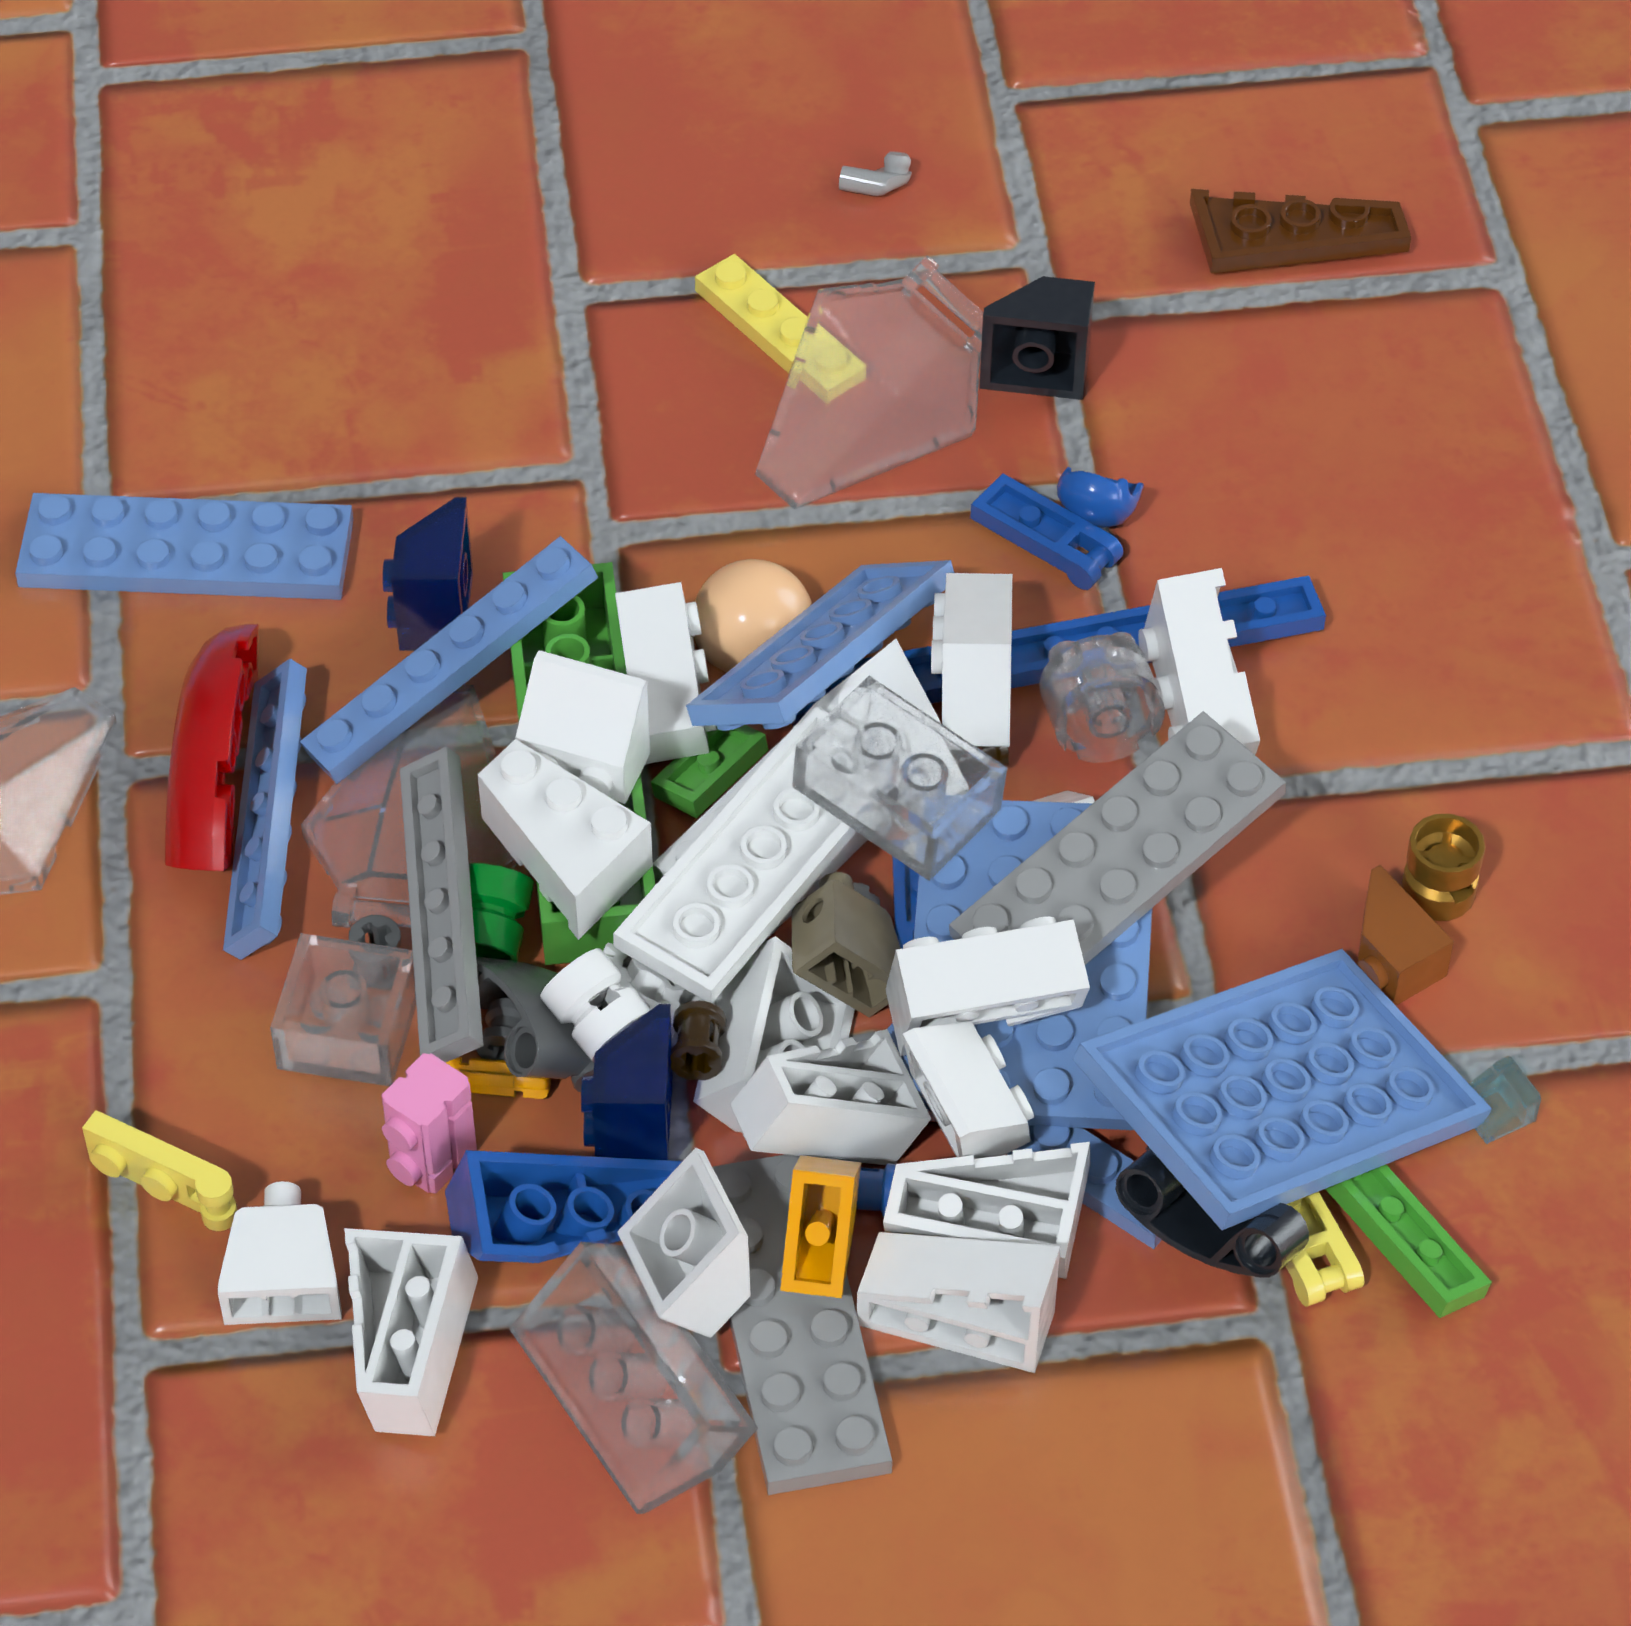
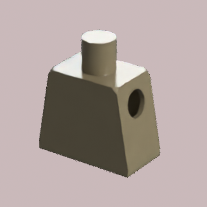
(844, 944)

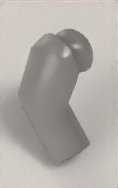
(880, 181)

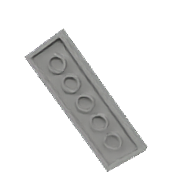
(1135, 840)
(799, 1352)

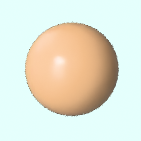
(745, 608)

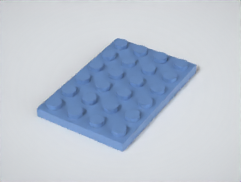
(1043, 1049)
(1281, 1087)

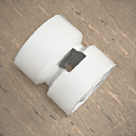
(582, 989)

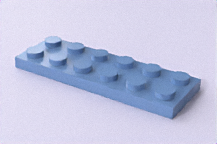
(185, 546)
(819, 646)

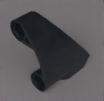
(1168, 1210)

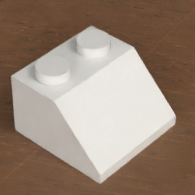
(587, 722)
(966, 1090)
(690, 1249)

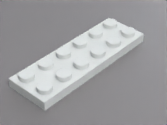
(736, 878)

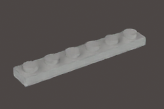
(441, 906)

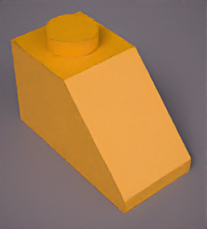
(820, 1226)

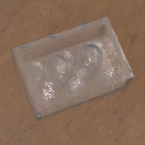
(899, 777)

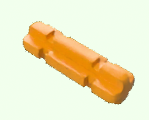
(494, 1078)

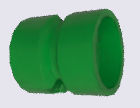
(497, 900)

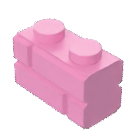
(428, 1123)

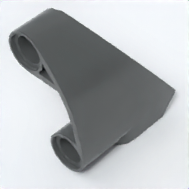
(538, 1042)

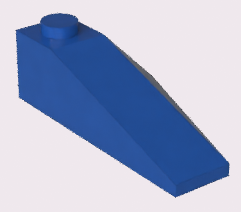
(545, 1203)

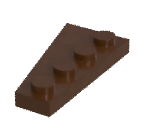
(1264, 234)

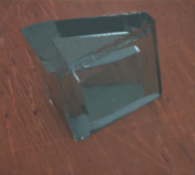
(1509, 1095)

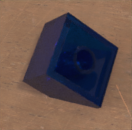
(429, 575)
(631, 1091)

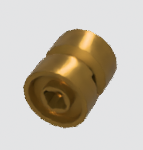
(1444, 865)

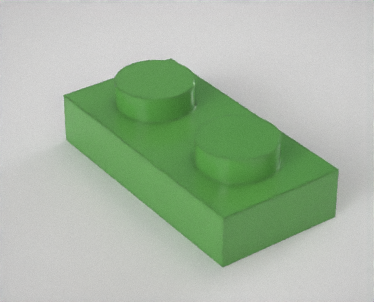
(701, 779)

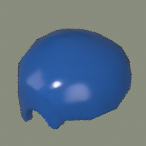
(1098, 498)

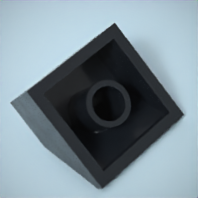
(1039, 339)

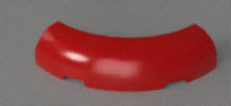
(206, 748)

